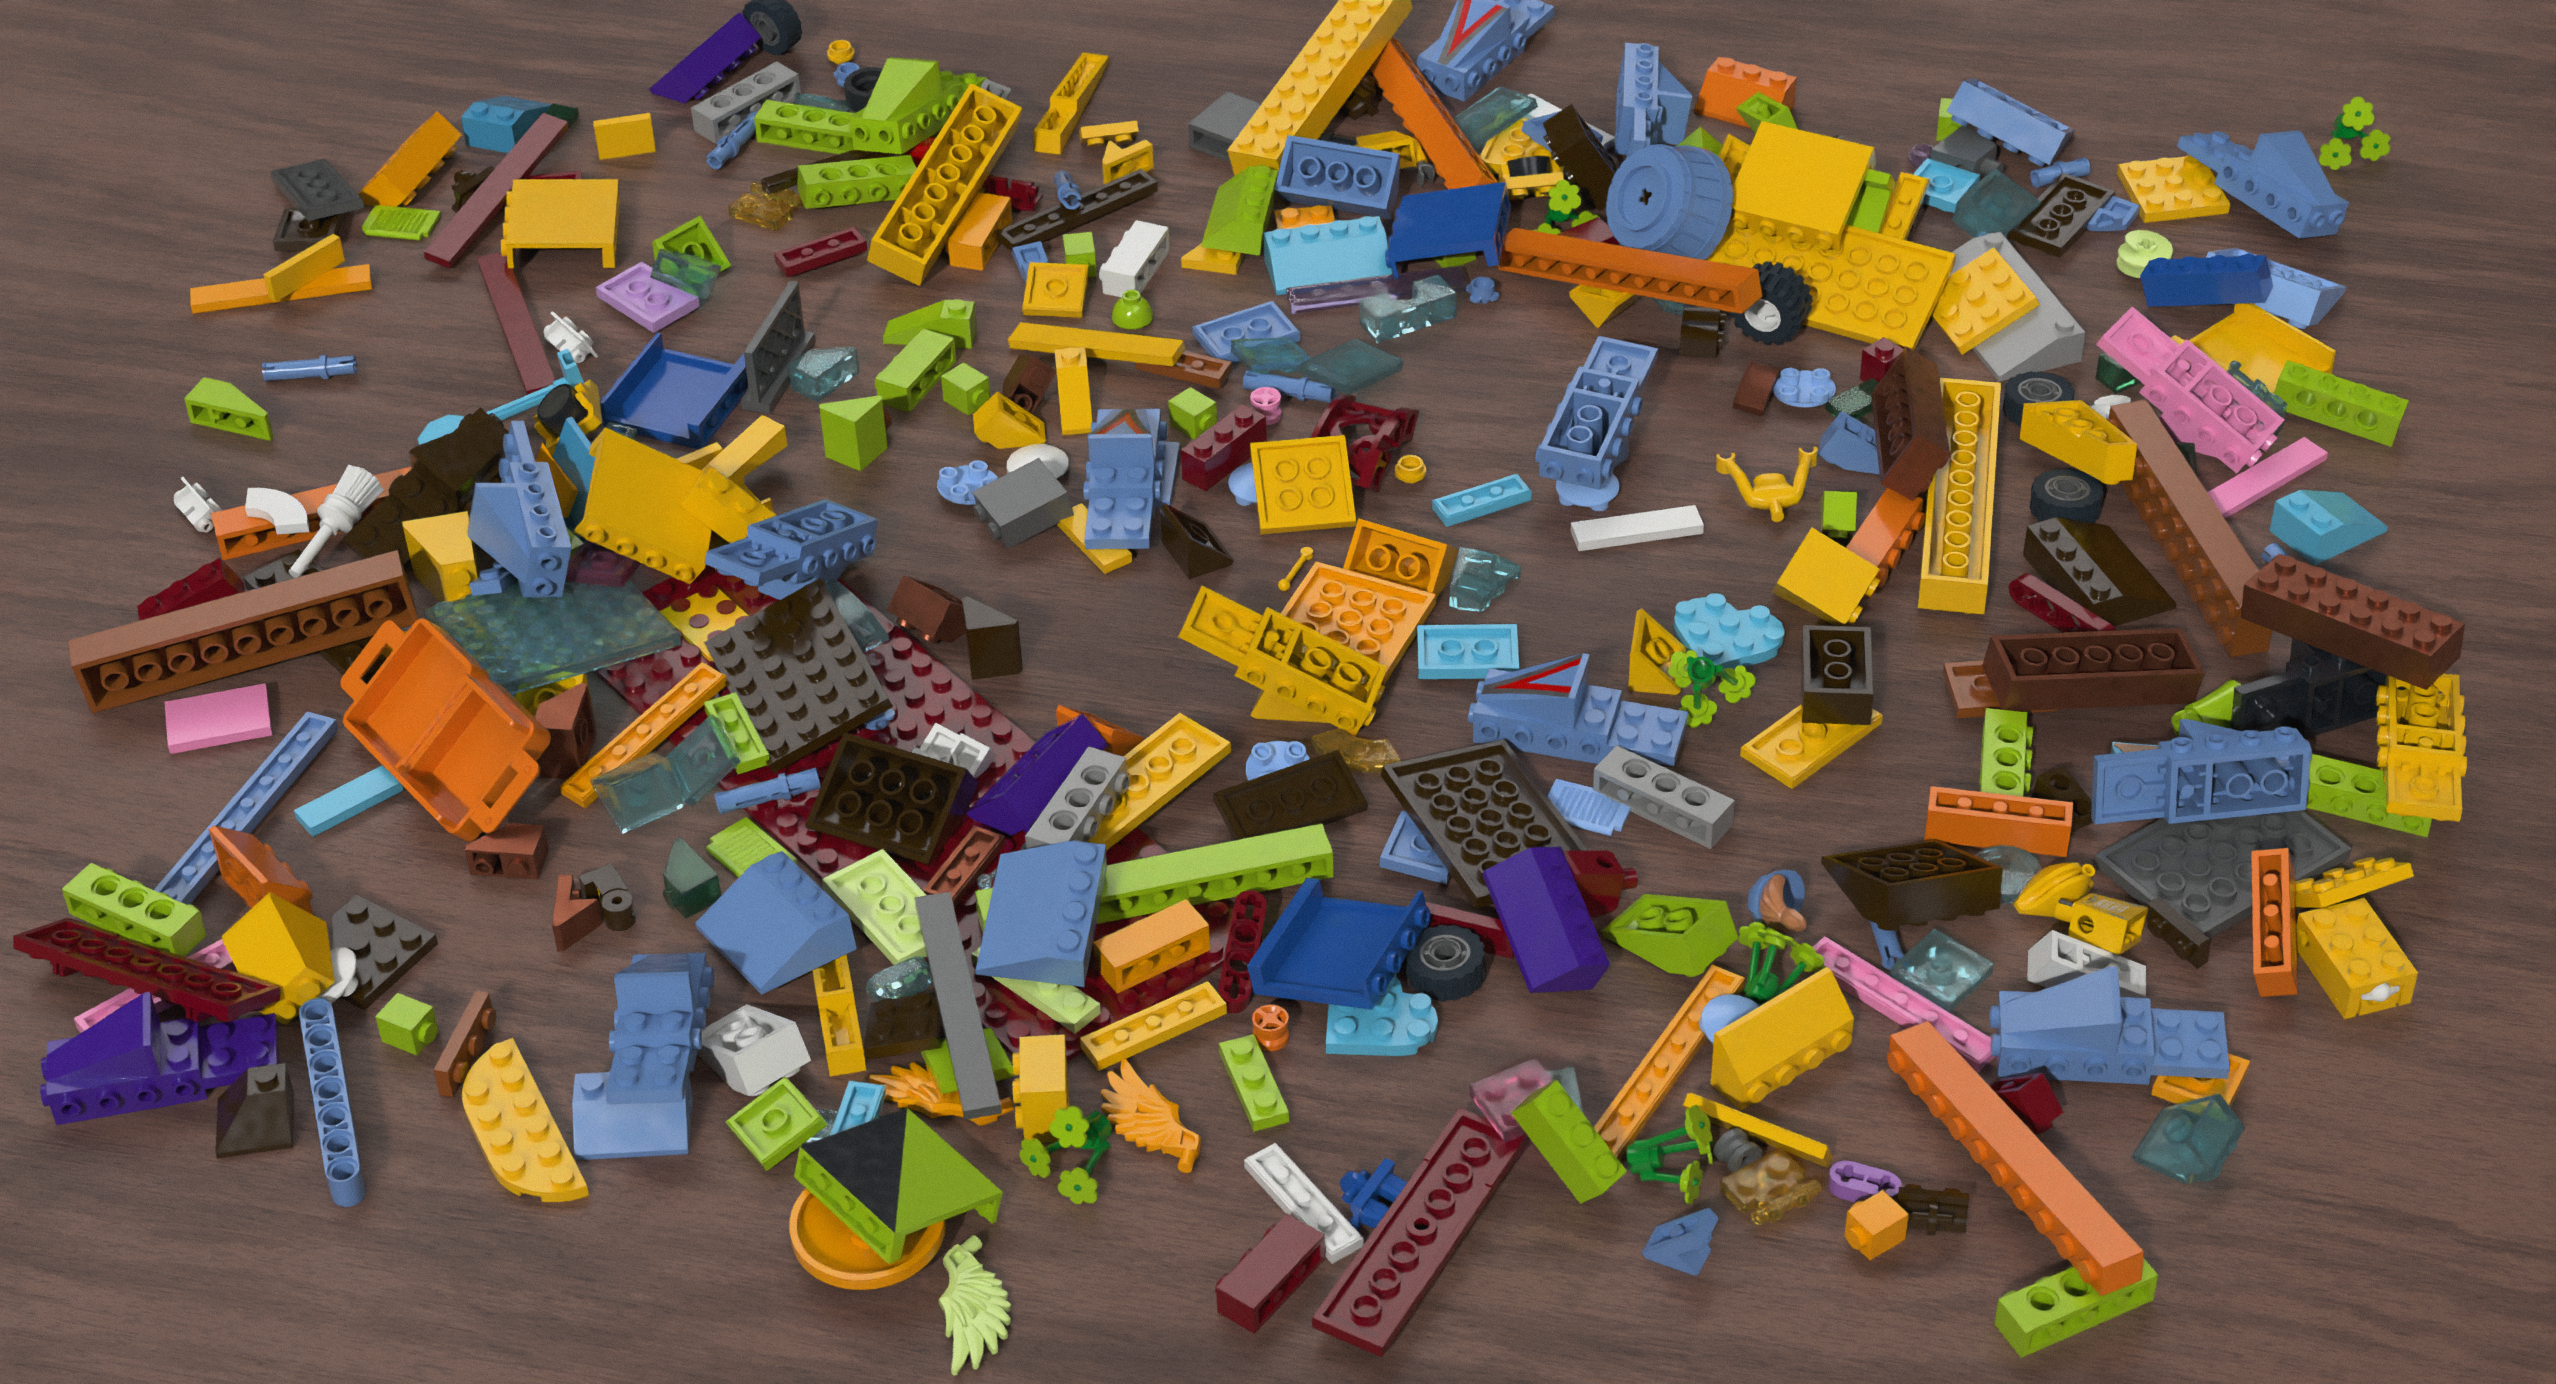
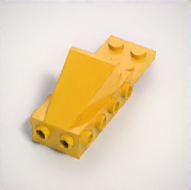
(1293, 677)
(2422, 747)

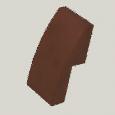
(1755, 388)

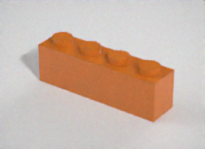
(1887, 532)
(1999, 819)
(2274, 922)

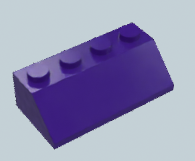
(708, 61)
(1034, 779)
(1546, 921)

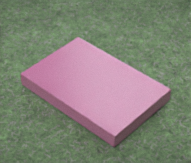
(218, 718)

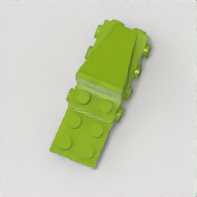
(908, 105)

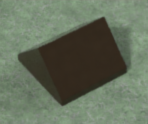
(1191, 543)
(991, 641)

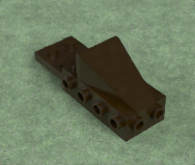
(436, 485)

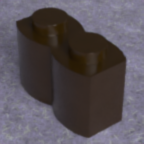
(1701, 331)

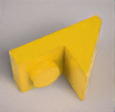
(1120, 162)

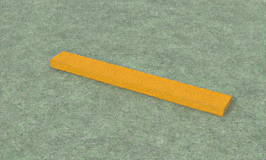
(1663, 1063)

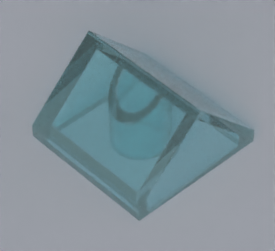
(639, 791)

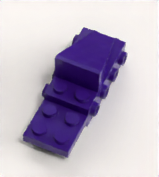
(146, 1064)

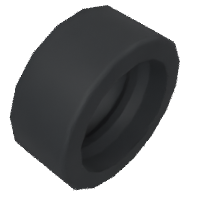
(857, 83)

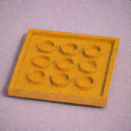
(1361, 612)

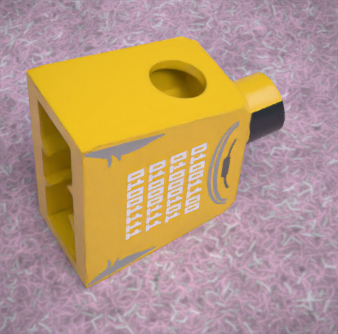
(2103, 921)

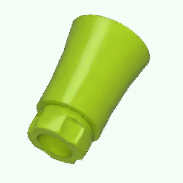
(2211, 709)

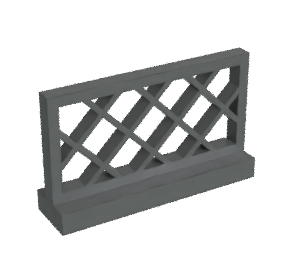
(771, 350)

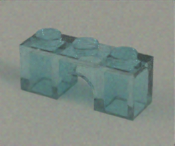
(1388, 318)

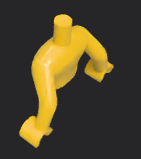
(1770, 490)

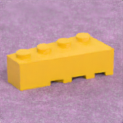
(2080, 439)

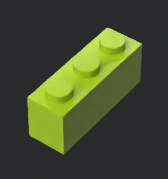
(916, 370)
(1568, 1141)

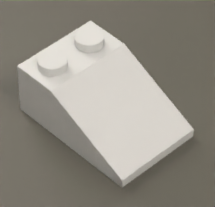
(753, 1049)

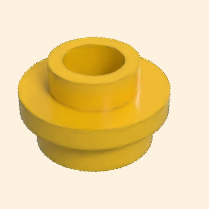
(840, 52)
(1410, 469)

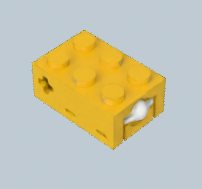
(2355, 958)

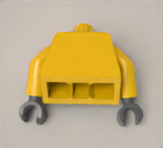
(1408, 147)

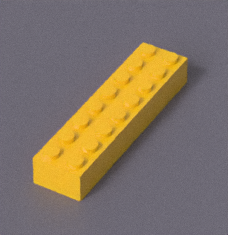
(944, 184)

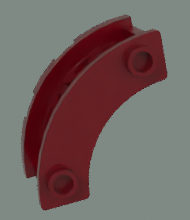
(1389, 430)

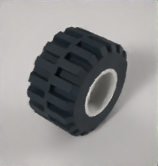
(1780, 309)

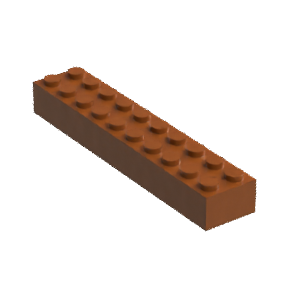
(2189, 529)
(241, 632)

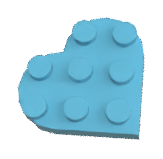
(1728, 635)
(1393, 1027)

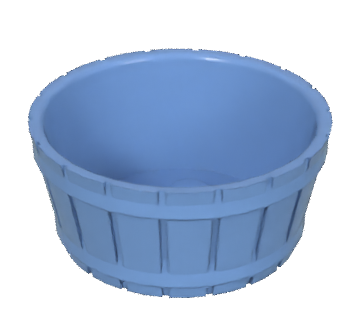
(1686, 205)

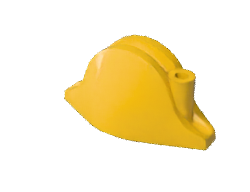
(2050, 884)

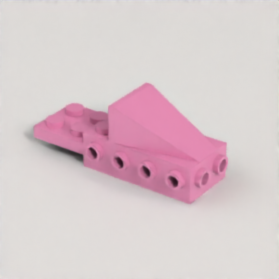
(2183, 391)

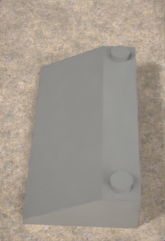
(2039, 339)

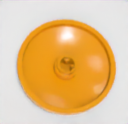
(843, 1259)

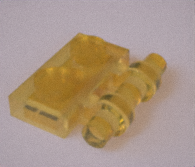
(762, 211)
(1764, 1180)

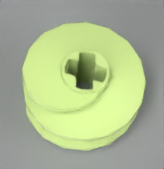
(2140, 248)

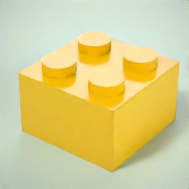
(1041, 1084)

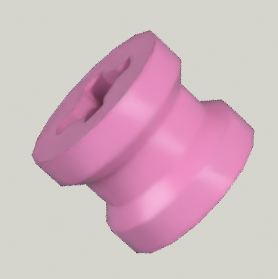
(1267, 402)

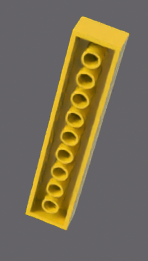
(1318, 80)
(1962, 501)

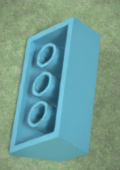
(1326, 253)

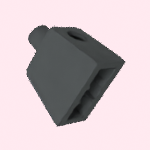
(1968, 151)

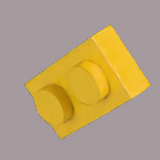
(1120, 132)

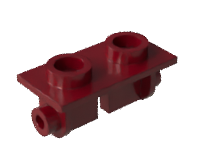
(1023, 194)

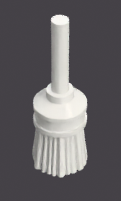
(340, 512)

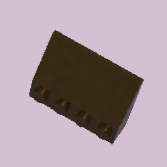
(2094, 570)
(891, 799)
(1916, 883)

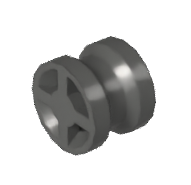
(1736, 1150)

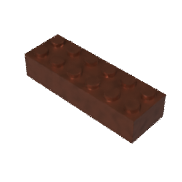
(1910, 424)
(2352, 621)
(2092, 669)

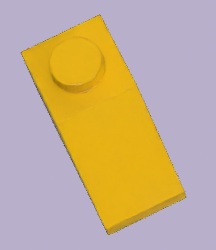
(1007, 424)

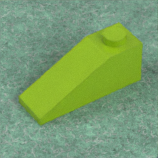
(947, 317)
(227, 408)

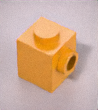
(1875, 1225)

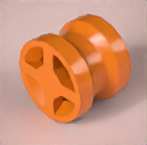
(1270, 1027)

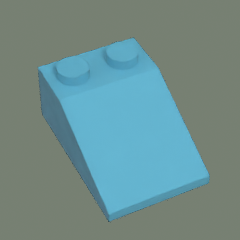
(2322, 524)

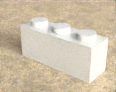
(1135, 258)

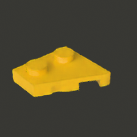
(1212, 260)

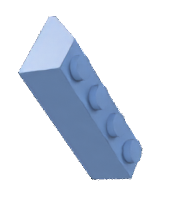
(1339, 176)

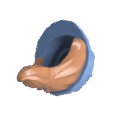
(1778, 900)

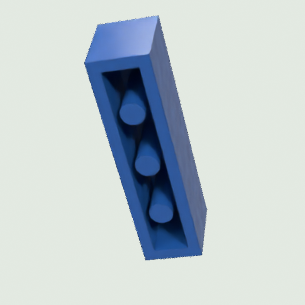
(2206, 280)

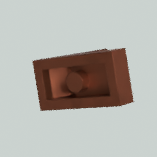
(573, 915)

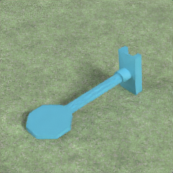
(450, 422)

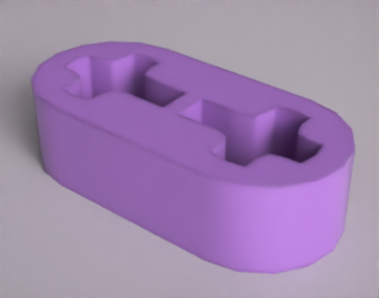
(1863, 1181)

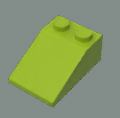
(1674, 932)

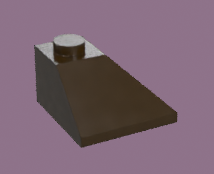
(256, 1113)

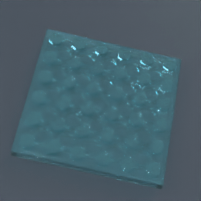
(554, 638)

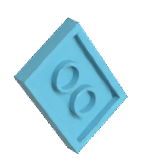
(1466, 650)

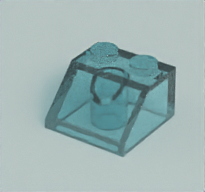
(1994, 206)
(2191, 1140)

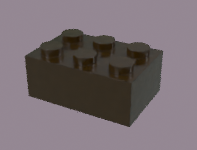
(1581, 155)
(1836, 675)

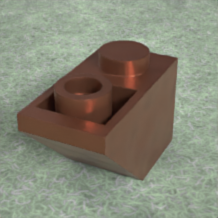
(1027, 382)
(509, 852)

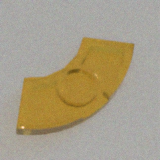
(1357, 752)

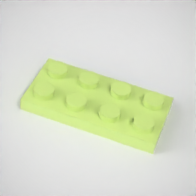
(880, 904)

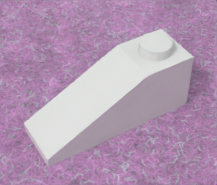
(2064, 958)

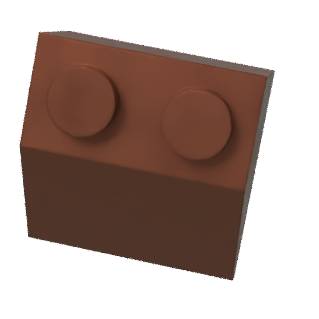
(928, 609)
(571, 730)

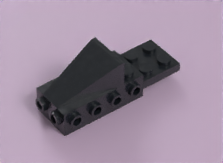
(2313, 694)

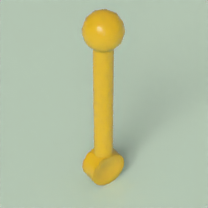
(1306, 554)

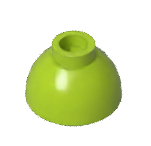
(1132, 311)

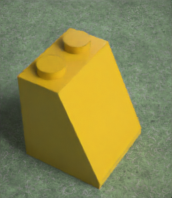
(442, 554)
(1827, 579)
(284, 949)

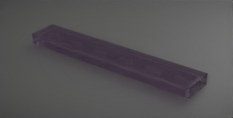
(1349, 292)

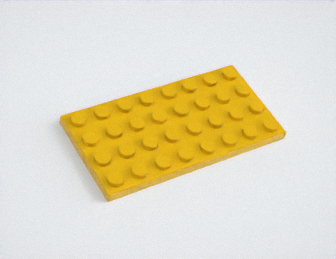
(1864, 290)

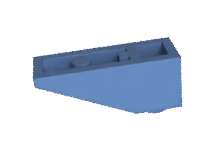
(1850, 445)

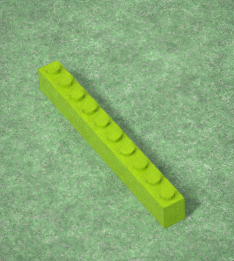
(1207, 873)

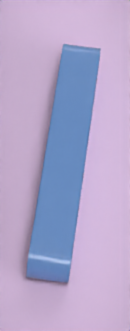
(332, 1103)

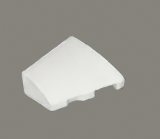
(956, 750)

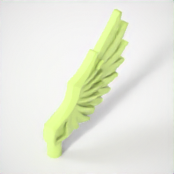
(972, 1305)

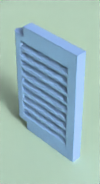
(1587, 808)

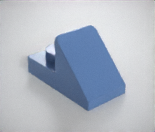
(1682, 1242)

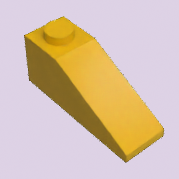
(1073, 390)

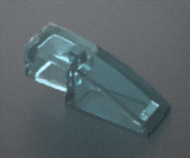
(860, 620)

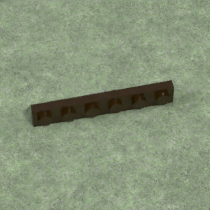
(1093, 205)

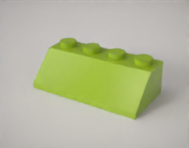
(1242, 211)

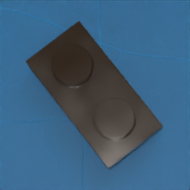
(2177, 932)

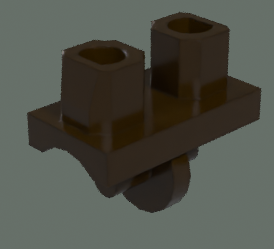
(1360, 99)
(466, 185)
(1934, 1208)

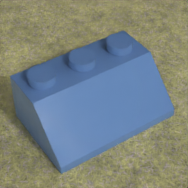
(626, 1129)

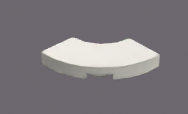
(278, 508)

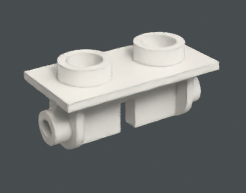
(563, 335)
(193, 505)

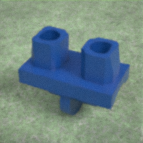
(1366, 1192)

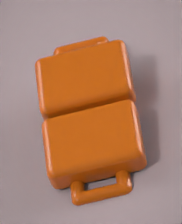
(443, 727)

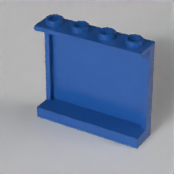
(1450, 224)
(675, 395)
(1336, 948)

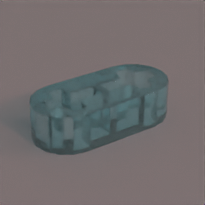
(900, 980)

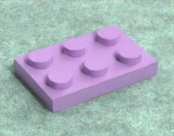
(646, 299)

